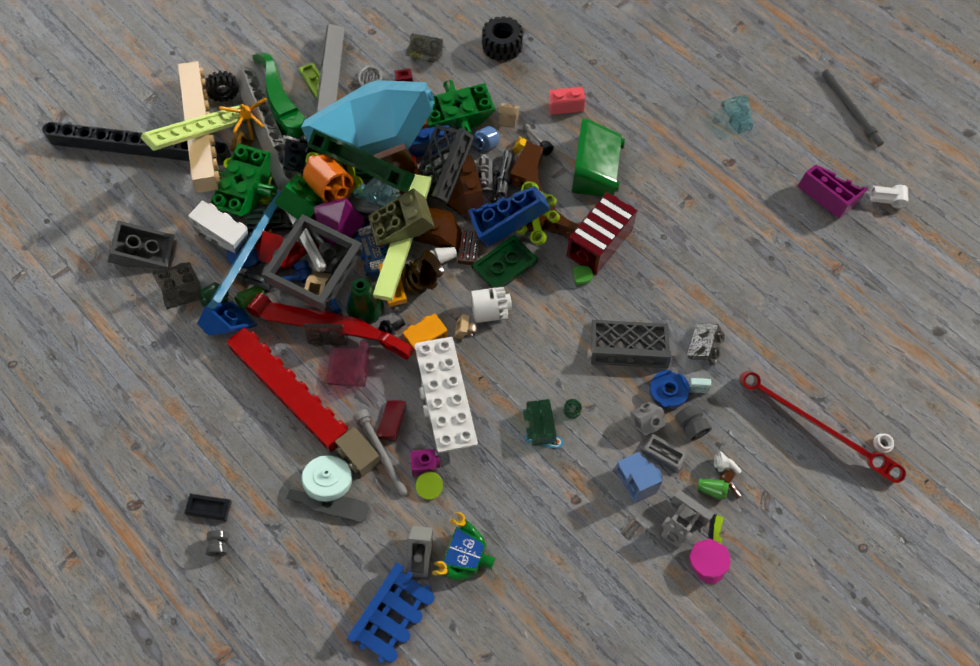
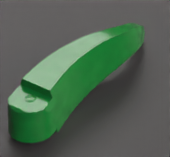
(284, 111)

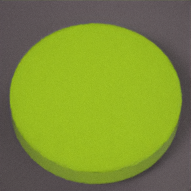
(429, 485)

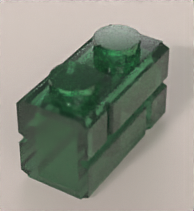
(540, 422)

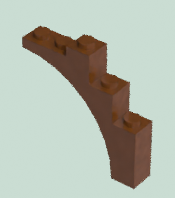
(527, 170)

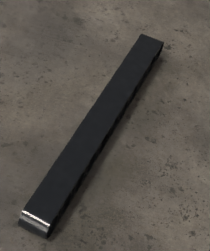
(119, 142)

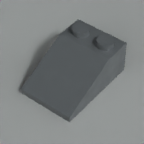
(140, 246)

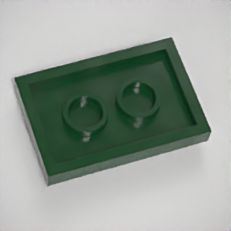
(505, 263)

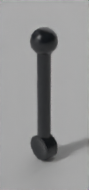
(493, 198)

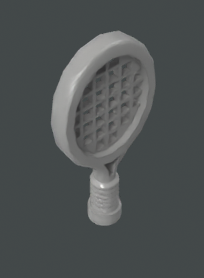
(369, 69)

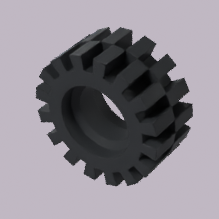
(221, 79)

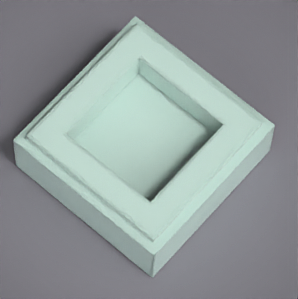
(699, 385)

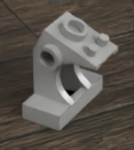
(690, 512)

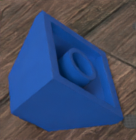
(224, 319)

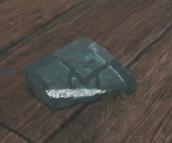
(739, 112)
(376, 192)

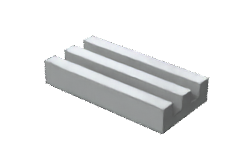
(662, 459)

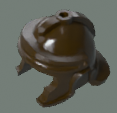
(422, 273)

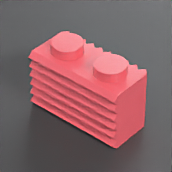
(566, 100)

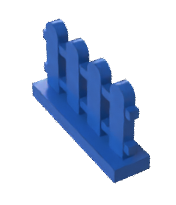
(385, 623)

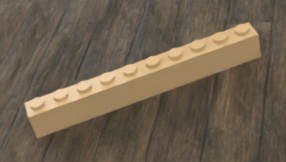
(200, 148)

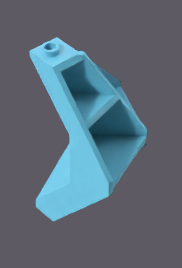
(376, 115)

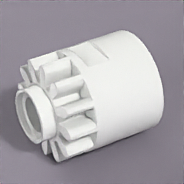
(490, 304)

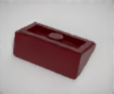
(391, 420)

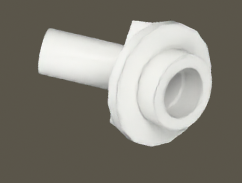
(722, 462)

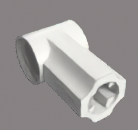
(896, 196)

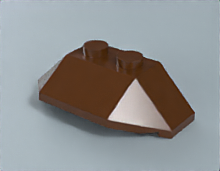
(467, 190)
(445, 233)

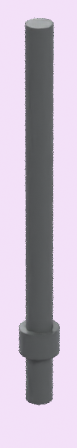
(870, 130)

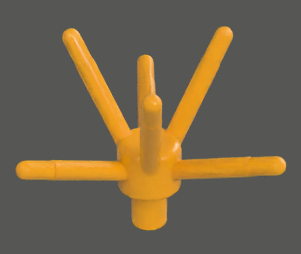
(245, 113)

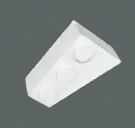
(218, 226)

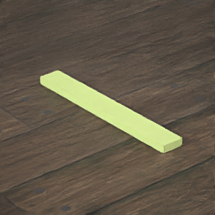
(190, 129)
(398, 252)

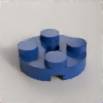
(665, 399)

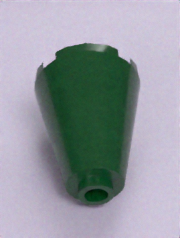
(362, 303)

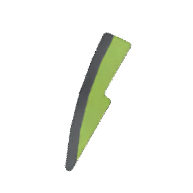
(715, 528)

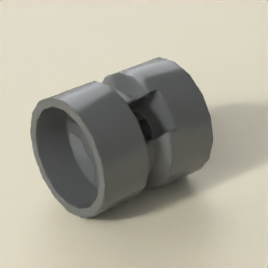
(692, 420)

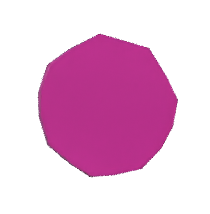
(709, 560)

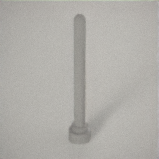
(363, 419)

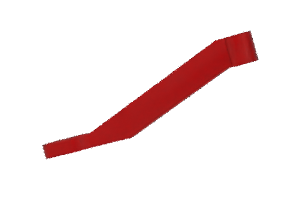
(264, 308)
(883, 470)

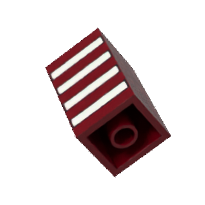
(601, 232)

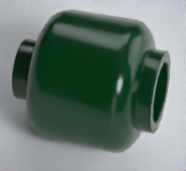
(208, 292)

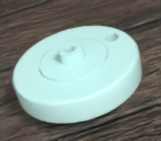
(327, 478)

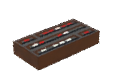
(468, 247)

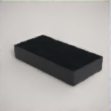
(208, 507)

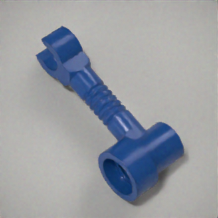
(301, 273)

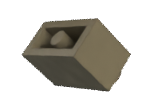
(357, 452)

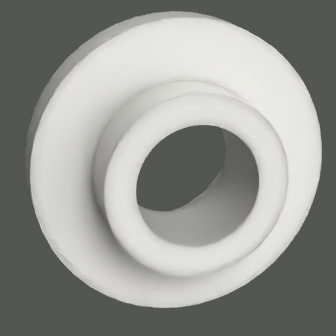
(887, 439)

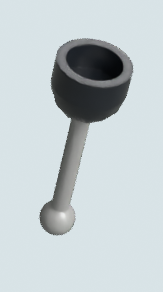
(547, 146)

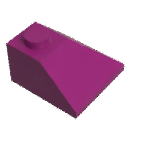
(339, 216)

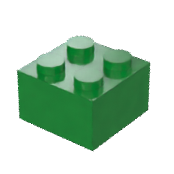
(298, 198)

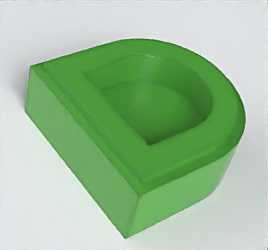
(582, 275)

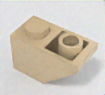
(316, 282)

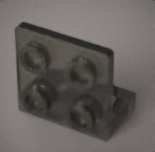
(178, 284)
(325, 334)

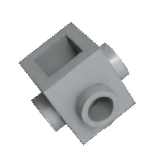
(648, 418)

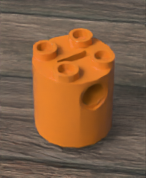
(327, 178)

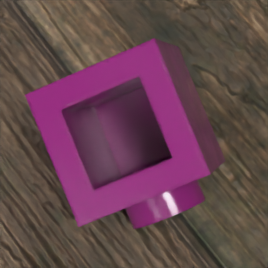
(424, 461)

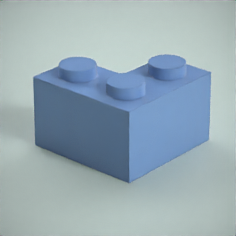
(639, 477)

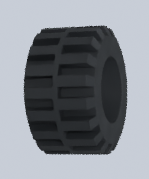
(502, 38)

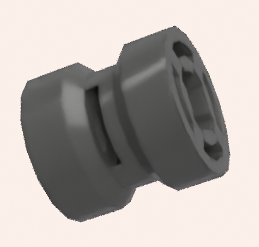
(217, 543)

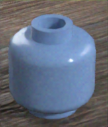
(486, 139)

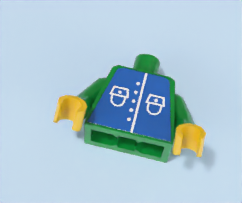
(464, 553)

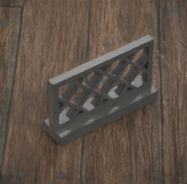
(451, 166)
(630, 355)

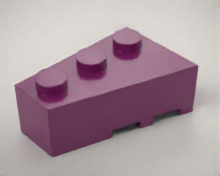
(830, 191)

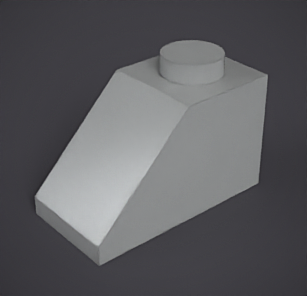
(419, 551)

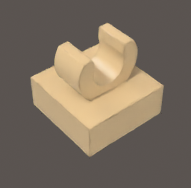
(463, 327)

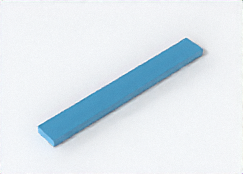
(244, 253)

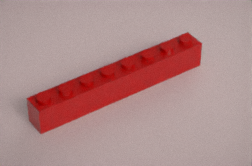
(287, 389)

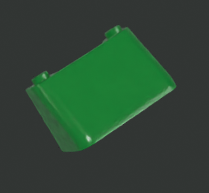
(597, 160)

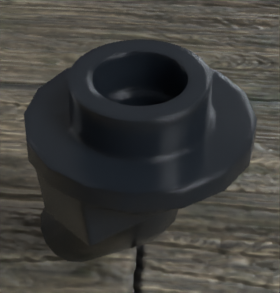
(386, 326)

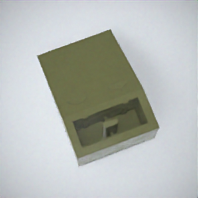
(401, 218)

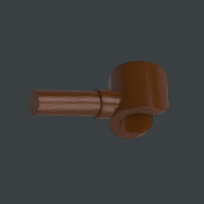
(728, 477)

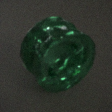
(574, 402)

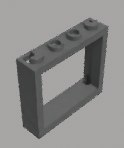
(324, 299)

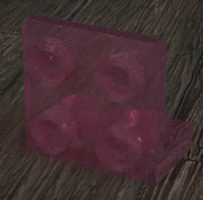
(349, 366)

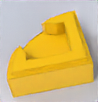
(519, 145)

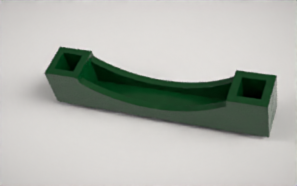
(361, 160)

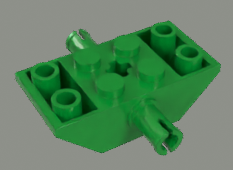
(461, 107)
(244, 181)

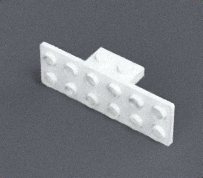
(445, 395)

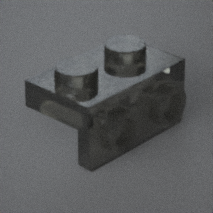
(425, 48)
(706, 343)

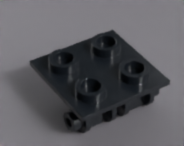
(295, 155)

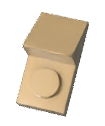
(508, 114)

